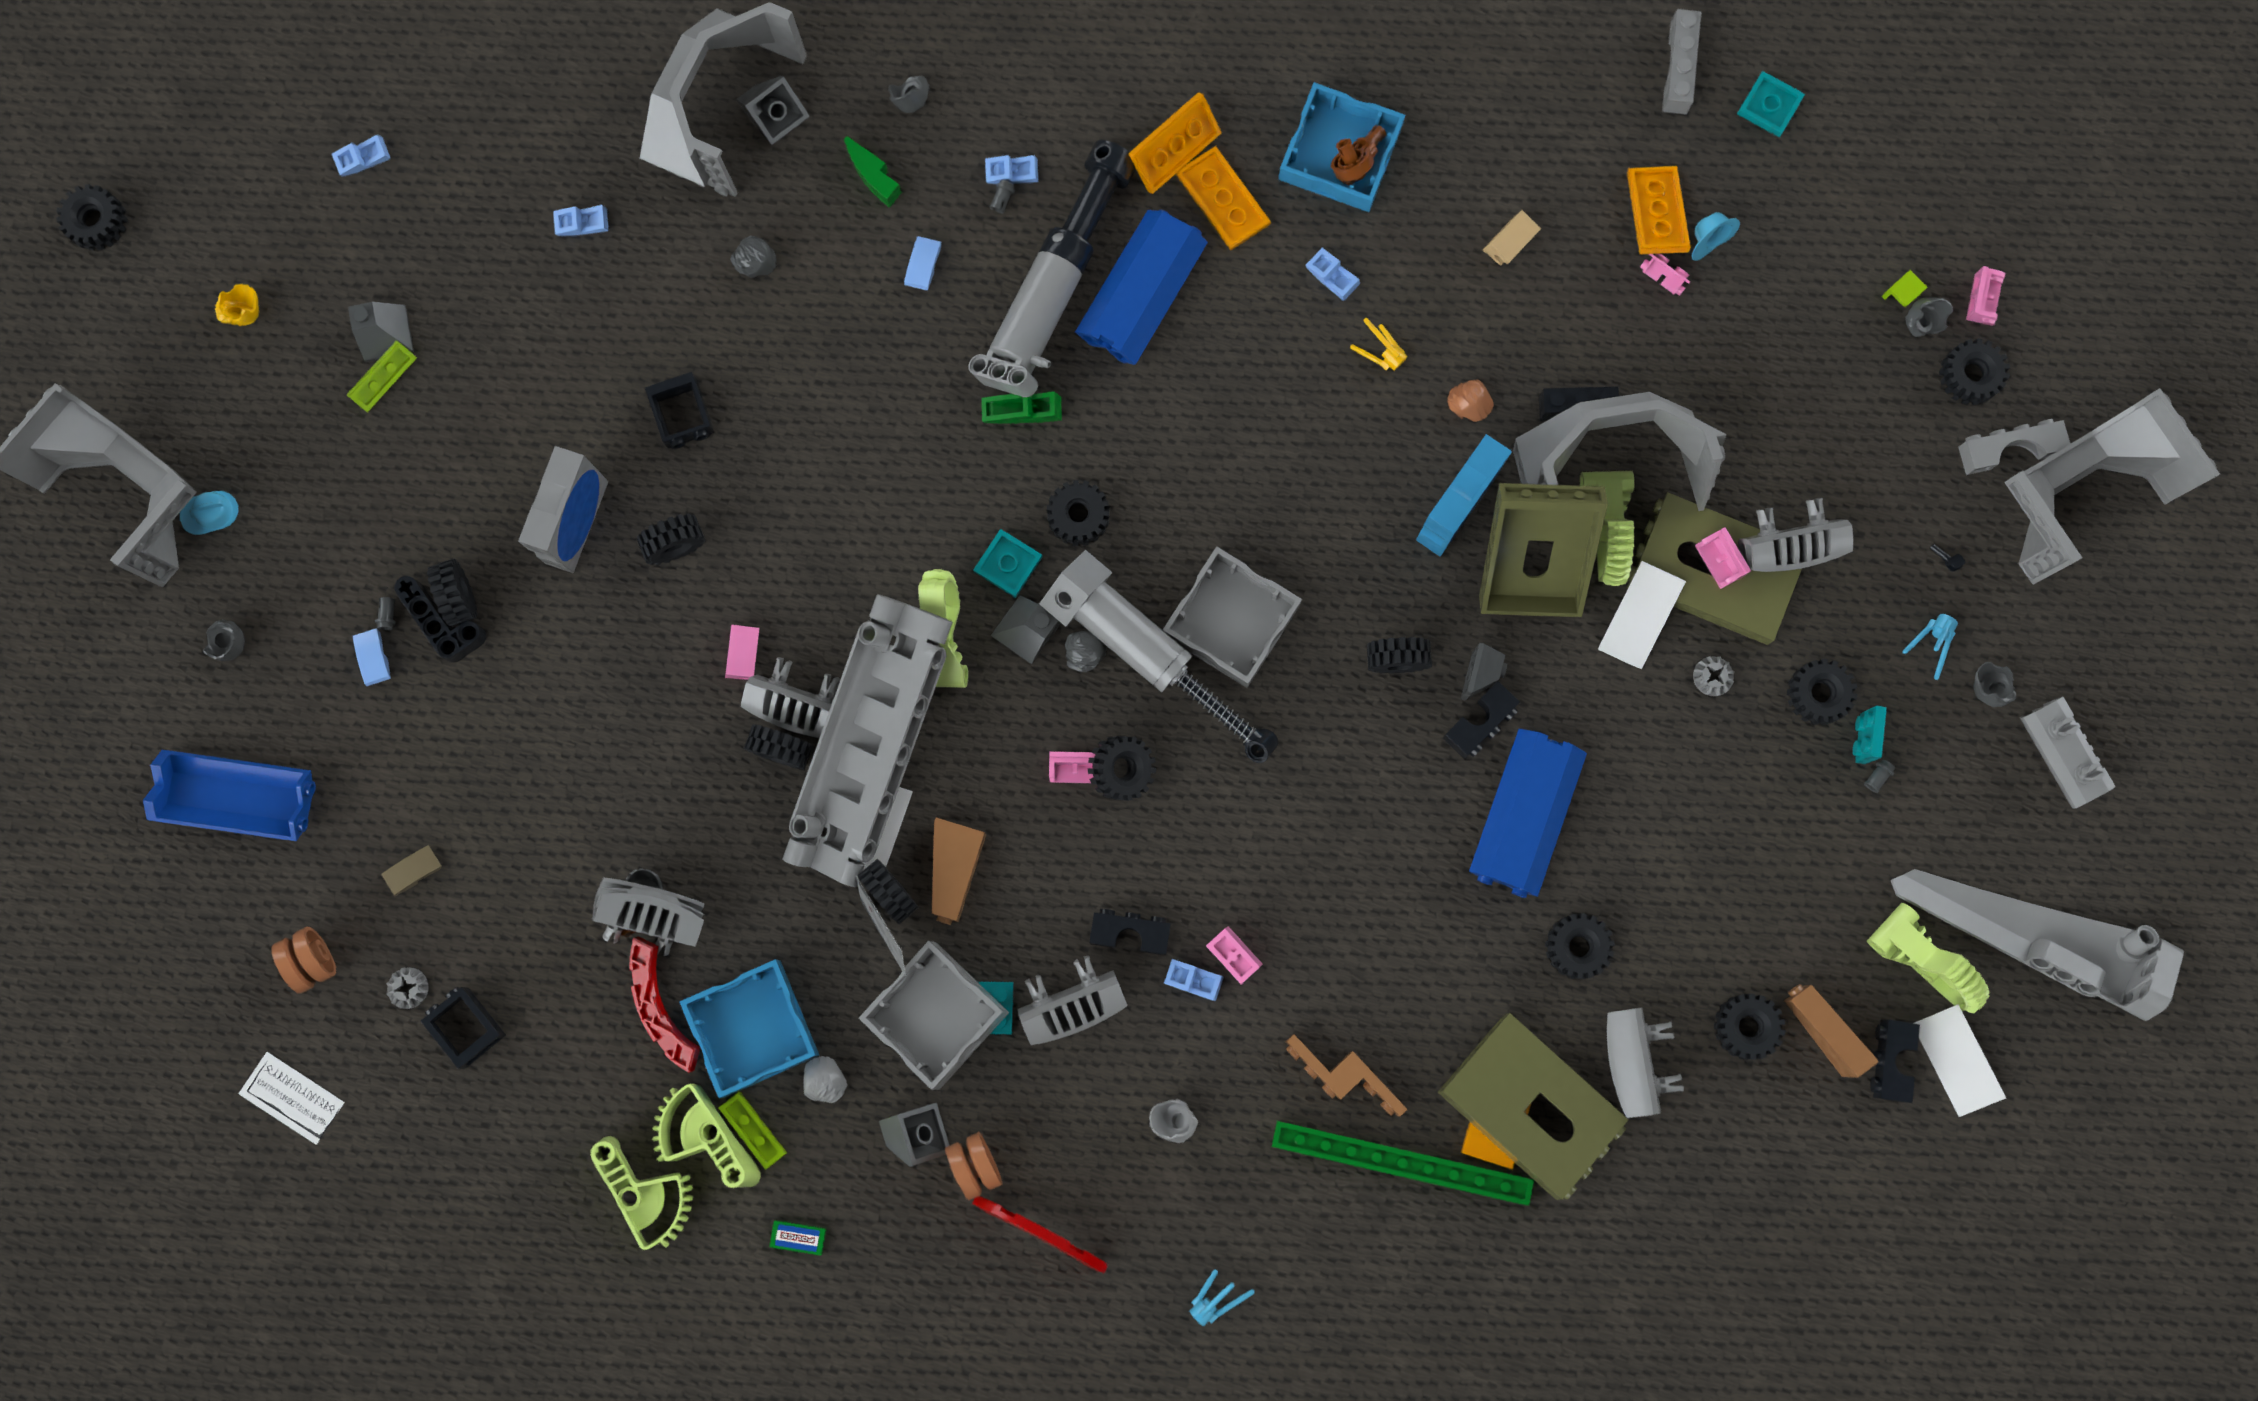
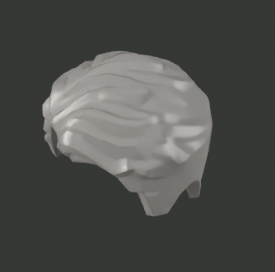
(823, 1080)
(1173, 1121)

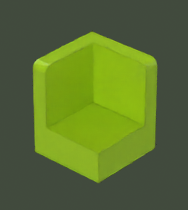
(1906, 289)

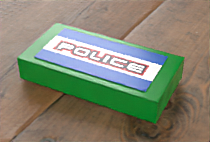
(798, 1237)

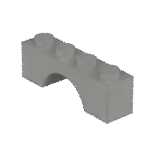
(1683, 62)
(1984, 453)

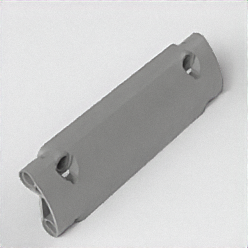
(867, 740)

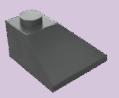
(773, 108)
(378, 327)
(1026, 629)
(1483, 671)
(916, 1135)

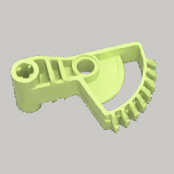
(1617, 533)
(941, 597)
(1949, 973)
(729, 1155)
(649, 1192)

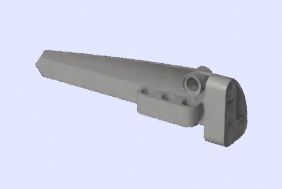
(2087, 955)

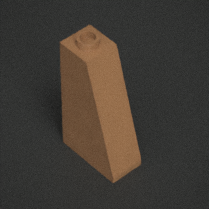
(954, 864)
(1830, 1032)

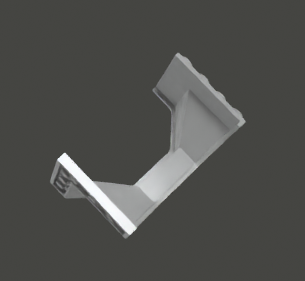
(667, 133)
(71, 434)
(2140, 441)
(1546, 448)

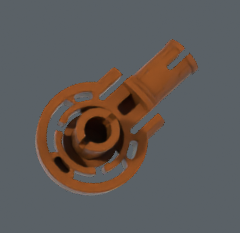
(1356, 158)

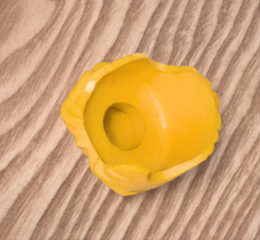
(238, 306)

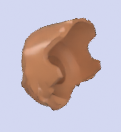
(1470, 400)

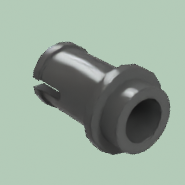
(1002, 196)
(386, 613)
(1880, 775)

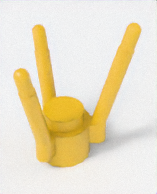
(1393, 356)

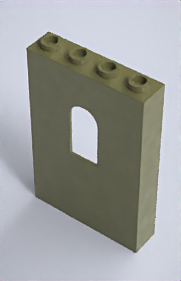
(1539, 512)
(1747, 606)
(1504, 1079)

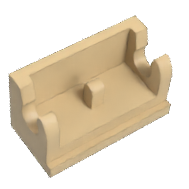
(1512, 238)

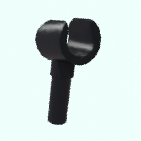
(1952, 563)

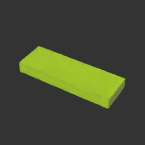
(381, 376)
(752, 1130)

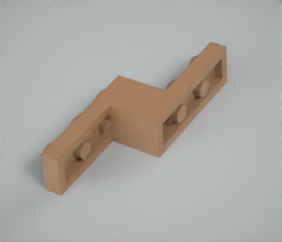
(1345, 1076)

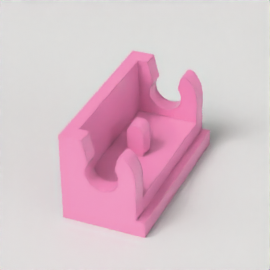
(1985, 296)
(1723, 558)
(742, 652)
(1070, 767)
(1234, 955)

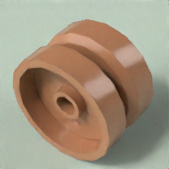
(303, 960)
(970, 1167)

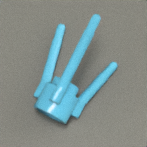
(1943, 629)
(1205, 1309)

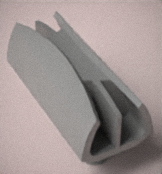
(1797, 546)
(786, 705)
(2067, 752)
(647, 911)
(1073, 1008)
(1632, 1062)

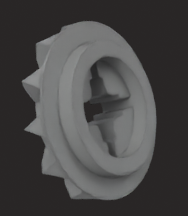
(1702, 674)
(416, 994)

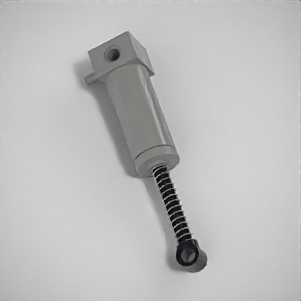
(1086, 597)

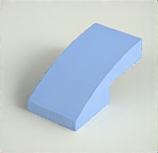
(360, 157)
(1011, 170)
(579, 222)
(922, 263)
(1332, 274)
(371, 657)
(1193, 980)

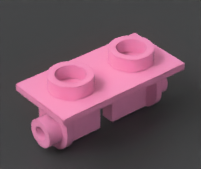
(1674, 278)

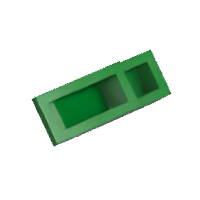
(873, 172)
(1018, 409)

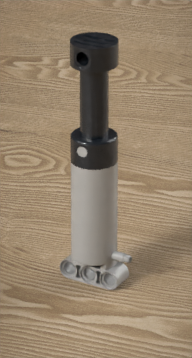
(1052, 279)

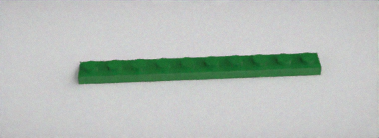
(1402, 1163)

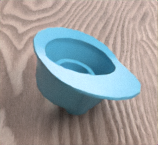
(1713, 232)
(209, 512)

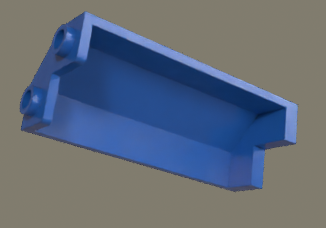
(1142, 286)
(229, 795)
(1527, 813)

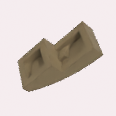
(411, 870)

